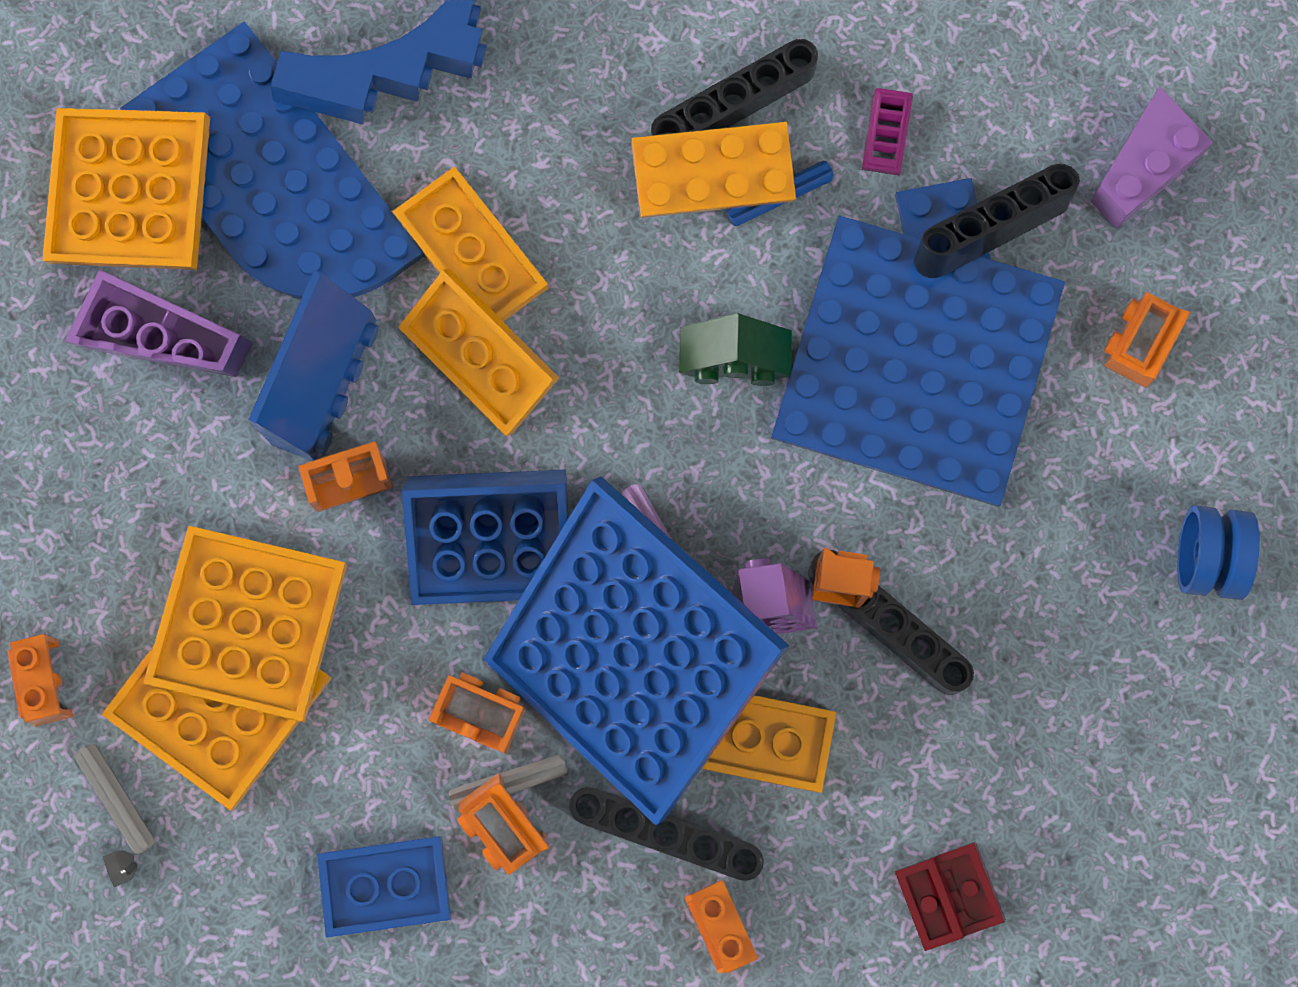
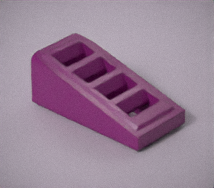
(893, 100)

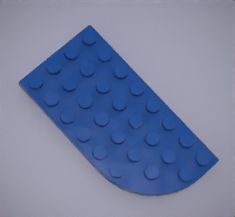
(278, 178)

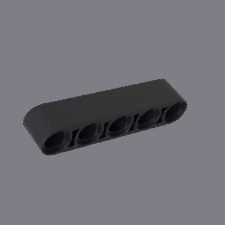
(746, 85)
(996, 220)
(909, 630)
(681, 849)

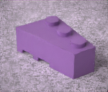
(1153, 157)

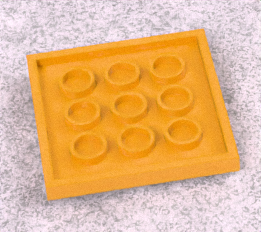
(126, 188)
(246, 623)
(202, 739)

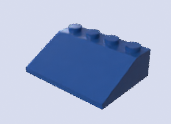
(314, 369)
(480, 533)

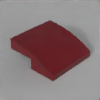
(950, 896)

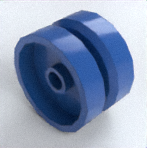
(1218, 552)

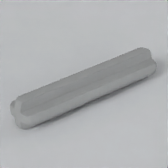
(517, 778)
(114, 799)

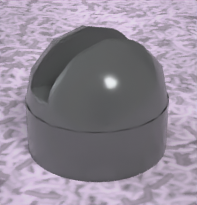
(120, 867)

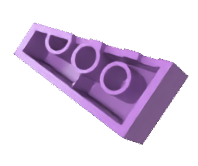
(132, 321)
(776, 596)

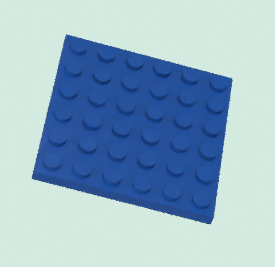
(917, 367)
(633, 650)

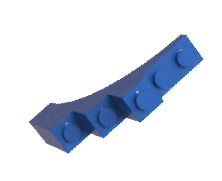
(350, 82)

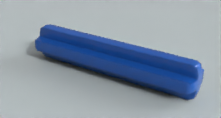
(804, 182)

